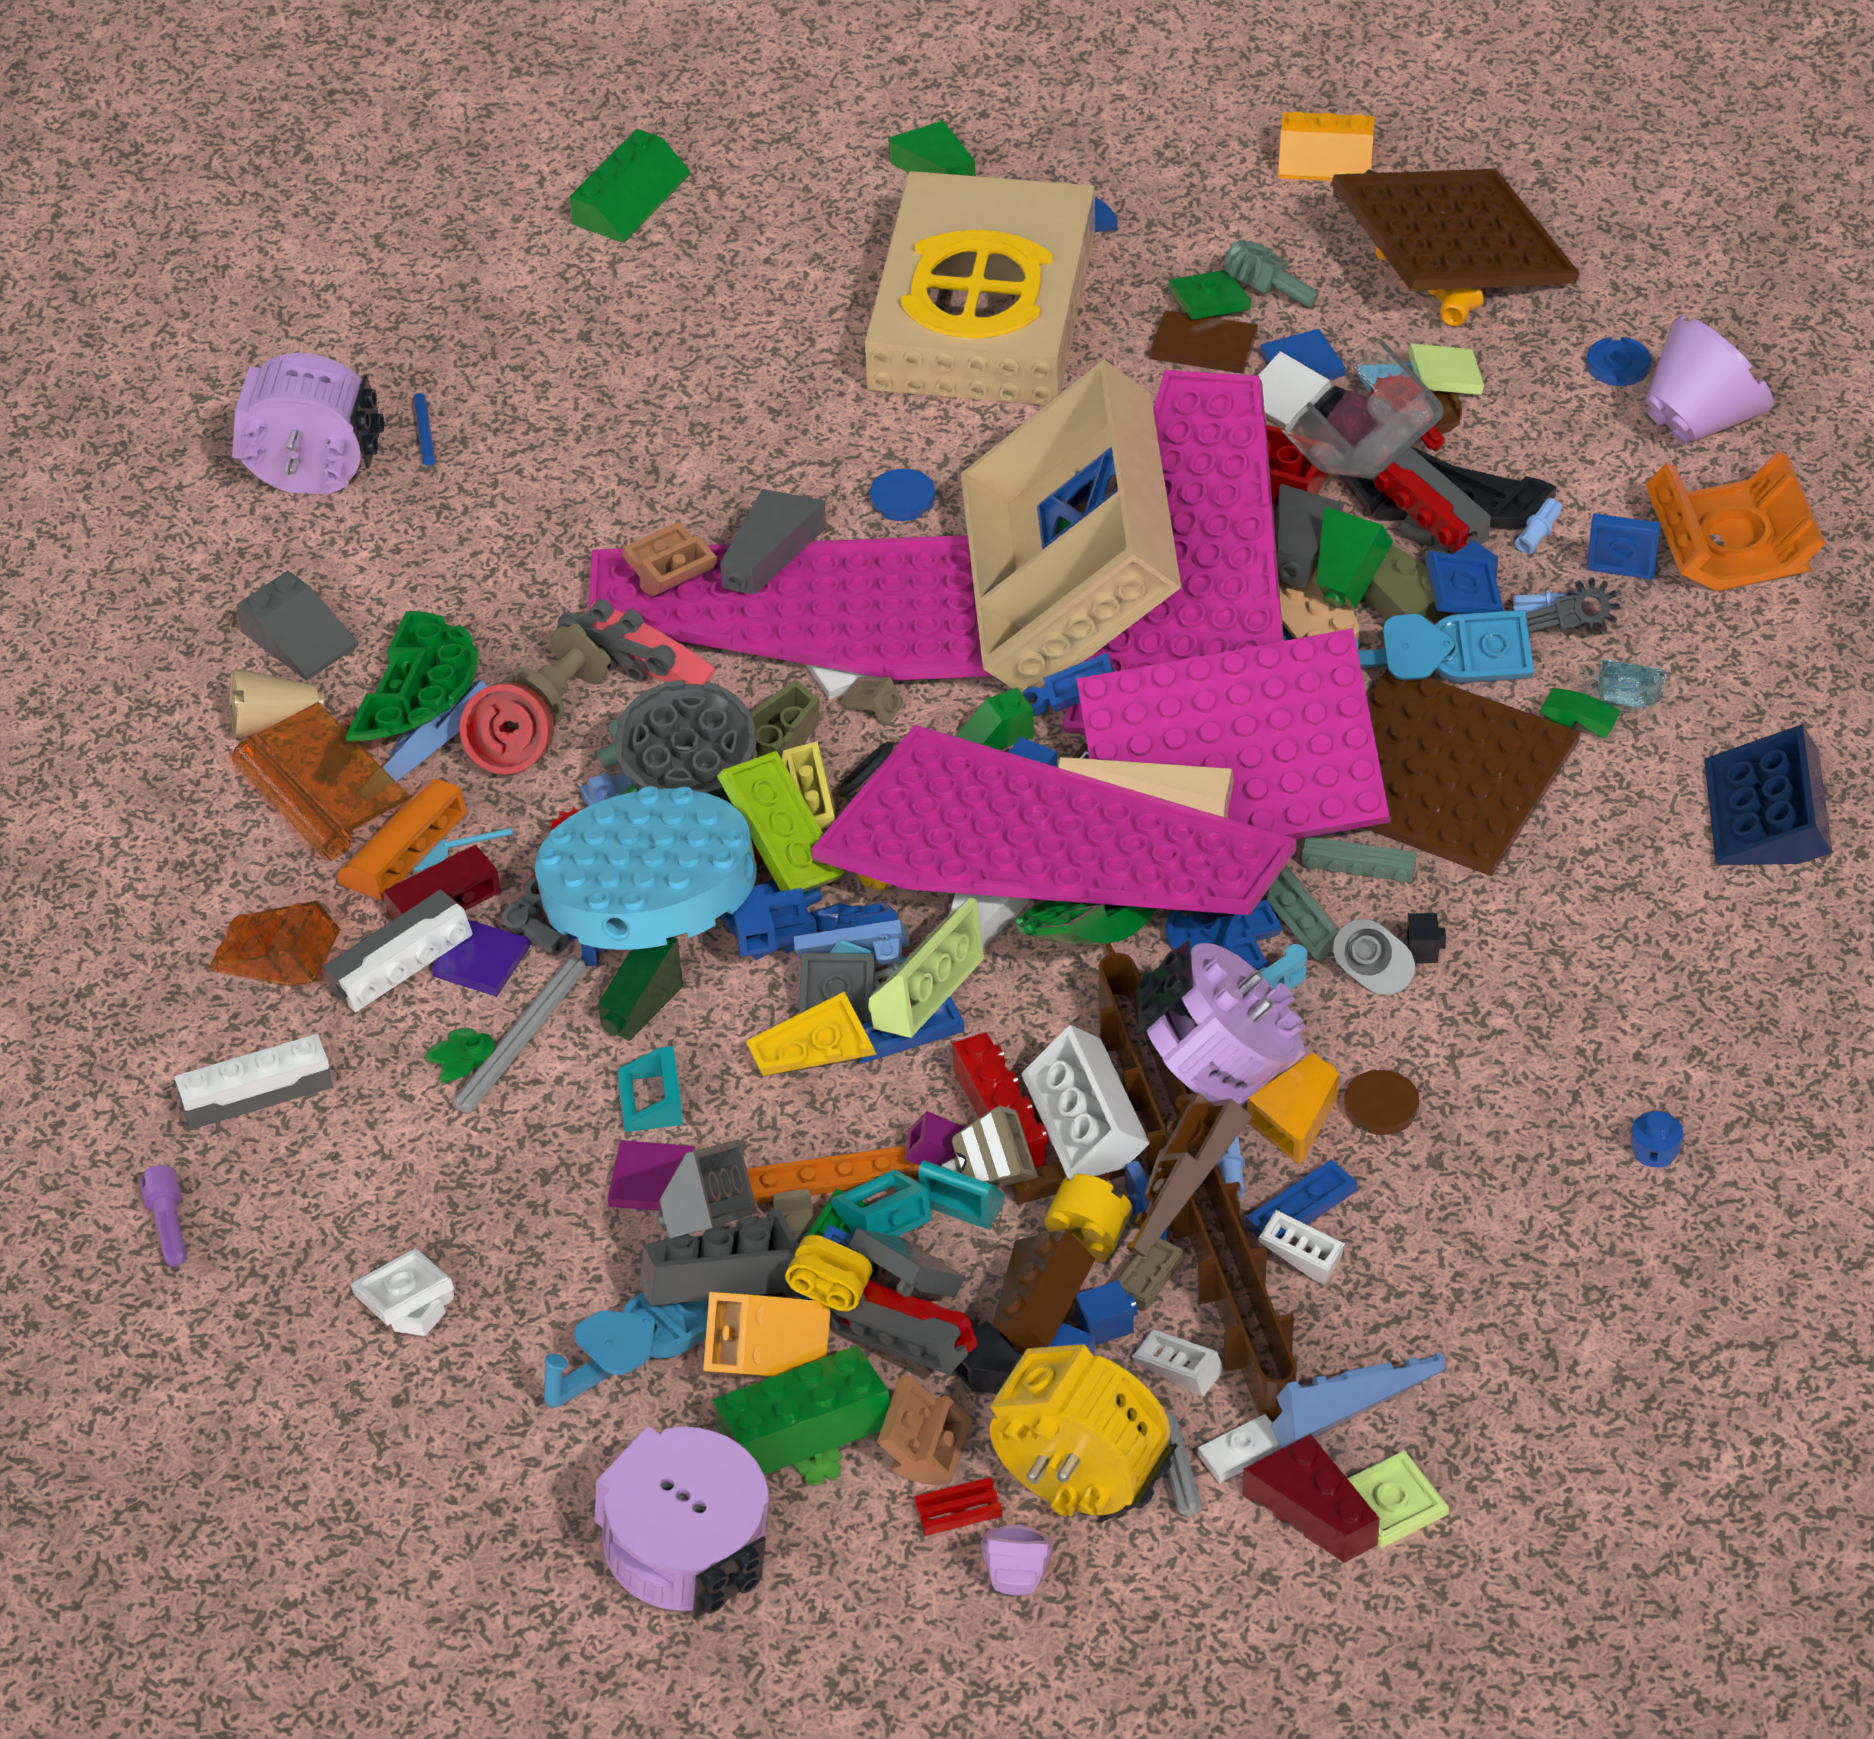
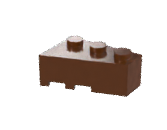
(1040, 1287)

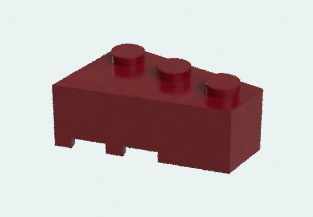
(1315, 1497)

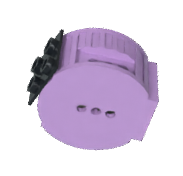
(306, 423)
(683, 1519)

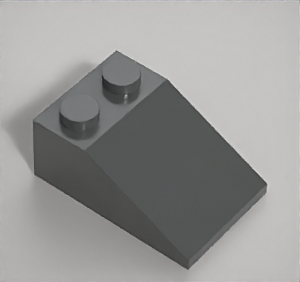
(294, 626)

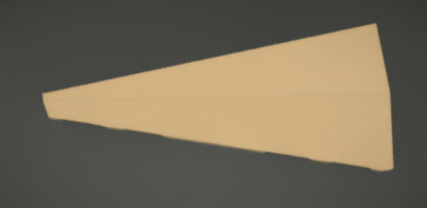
(1192, 786)

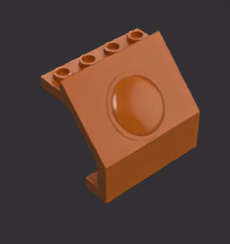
(1761, 520)

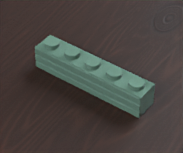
(1359, 859)

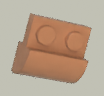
(668, 558)
(923, 1433)

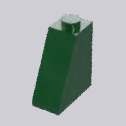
(641, 989)

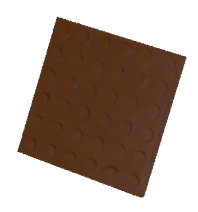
(1454, 229)
(1461, 768)

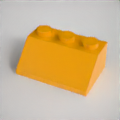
(1324, 145)

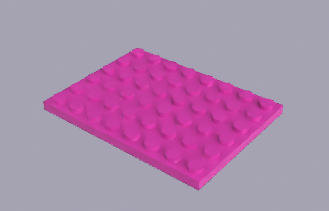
(1275, 713)

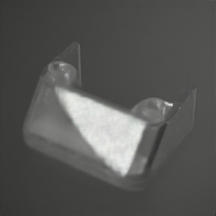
(1399, 406)

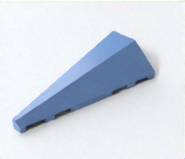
(425, 739)
(1340, 1398)

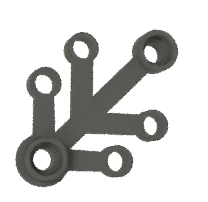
(657, 659)

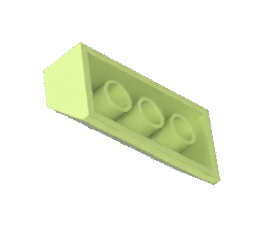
(929, 973)

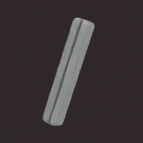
(1181, 1475)

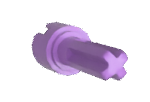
(161, 1196)

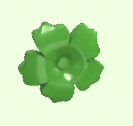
(820, 1467)

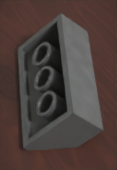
(707, 1191)

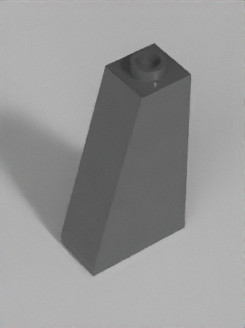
(1298, 533)
(770, 538)

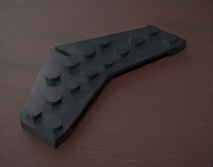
(1504, 499)

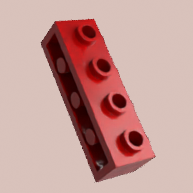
(989, 1085)

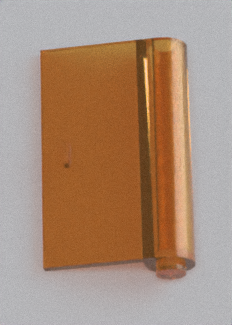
(318, 778)

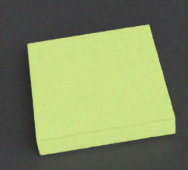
(1446, 368)
(1399, 1497)

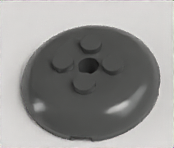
(680, 714)

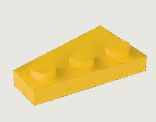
(812, 1038)

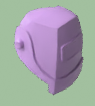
(1016, 1558)

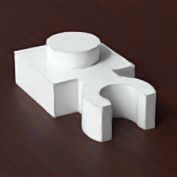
(424, 1318)

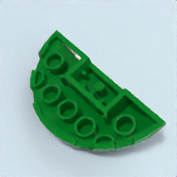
(425, 676)
(1082, 922)

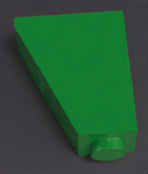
(931, 150)
(1349, 556)

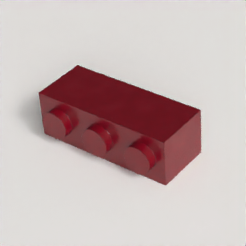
(464, 877)

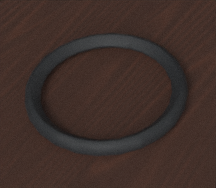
(865, 769)

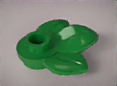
(460, 1053)

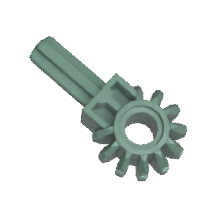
(1265, 271)

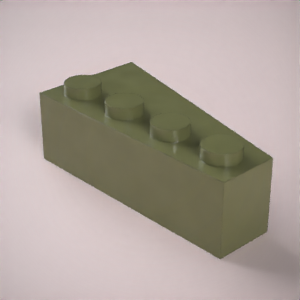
(1402, 588)
(783, 721)

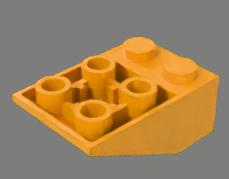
(763, 1334)

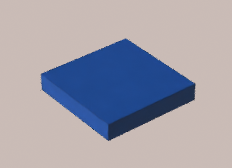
(1310, 350)
(1623, 546)
(1463, 583)

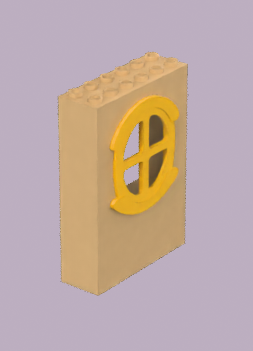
(988, 240)

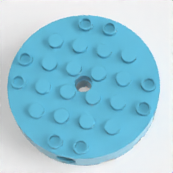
(645, 868)

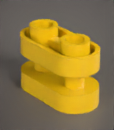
(828, 1273)

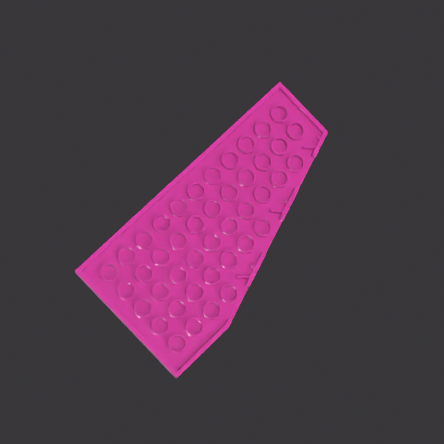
(1221, 527)
(1009, 826)

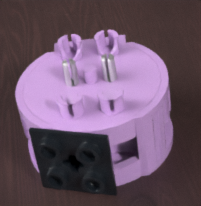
(1219, 1022)

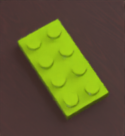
(778, 822)

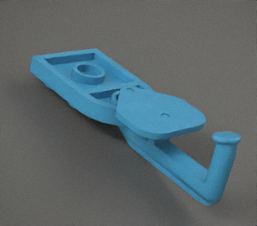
(1483, 647)
(624, 1342)

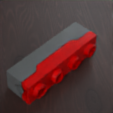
(1434, 501)
(907, 1328)

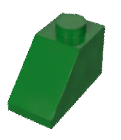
(1000, 721)

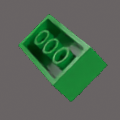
(805, 1410)

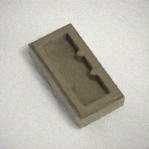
(1149, 1274)

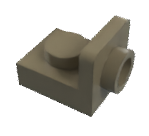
(876, 695)
(797, 1211)

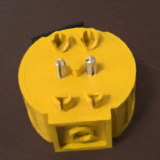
(1081, 1432)

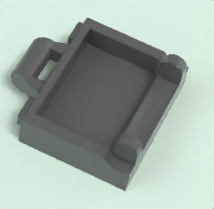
(908, 1263)

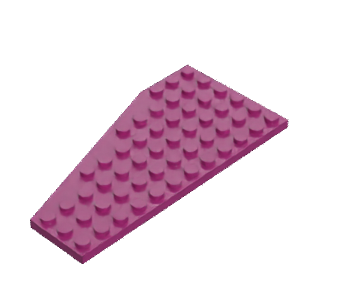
(837, 605)

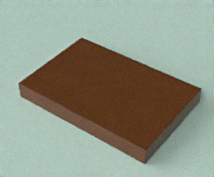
(1204, 342)

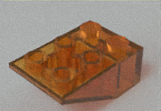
(278, 944)

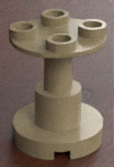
(576, 656)

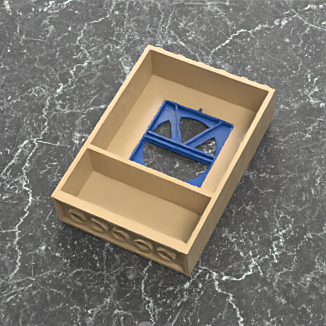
(1068, 595)

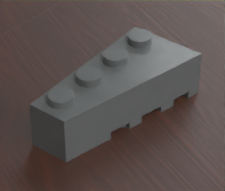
(731, 1260)

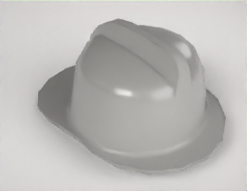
(1374, 956)

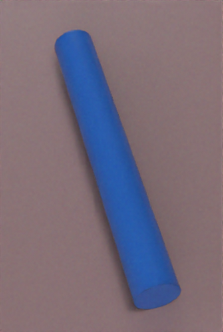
(424, 429)

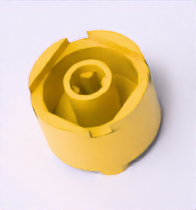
(1089, 1213)

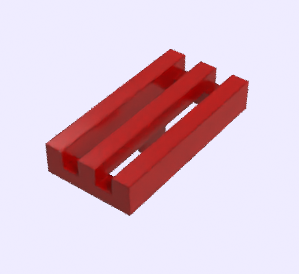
(957, 1500)

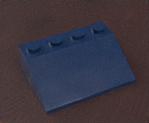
(1768, 801)

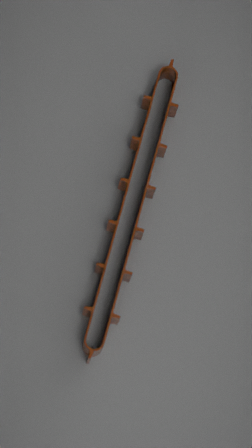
(1120, 976)

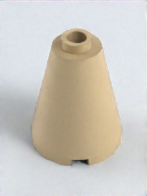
(266, 700)

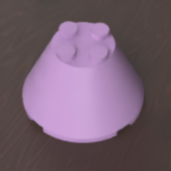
(1703, 384)

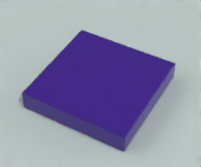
(482, 960)

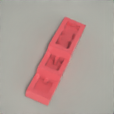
(687, 664)

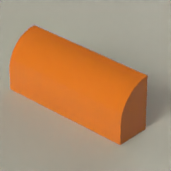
(404, 839)

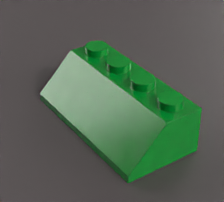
(628, 187)

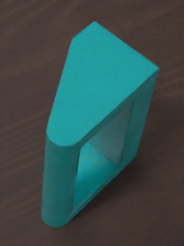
(661, 1114)
(961, 1195)
(891, 1215)

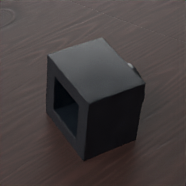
(1425, 937)

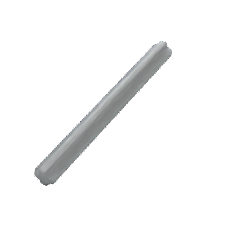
(519, 1034)

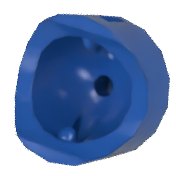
(1656, 1133)

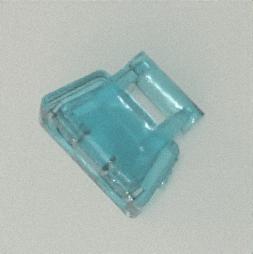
(1630, 684)

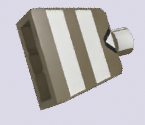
(993, 1150)

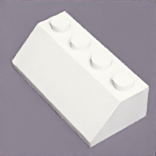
(1084, 1105)

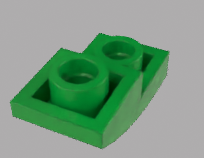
(1570, 706)

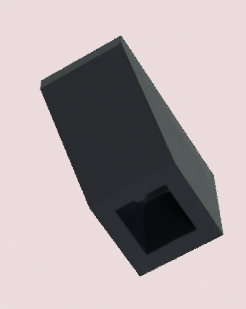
(989, 1362)

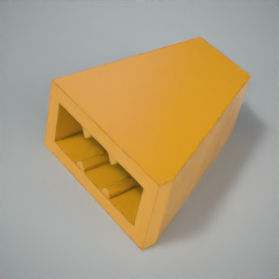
(1295, 1105)

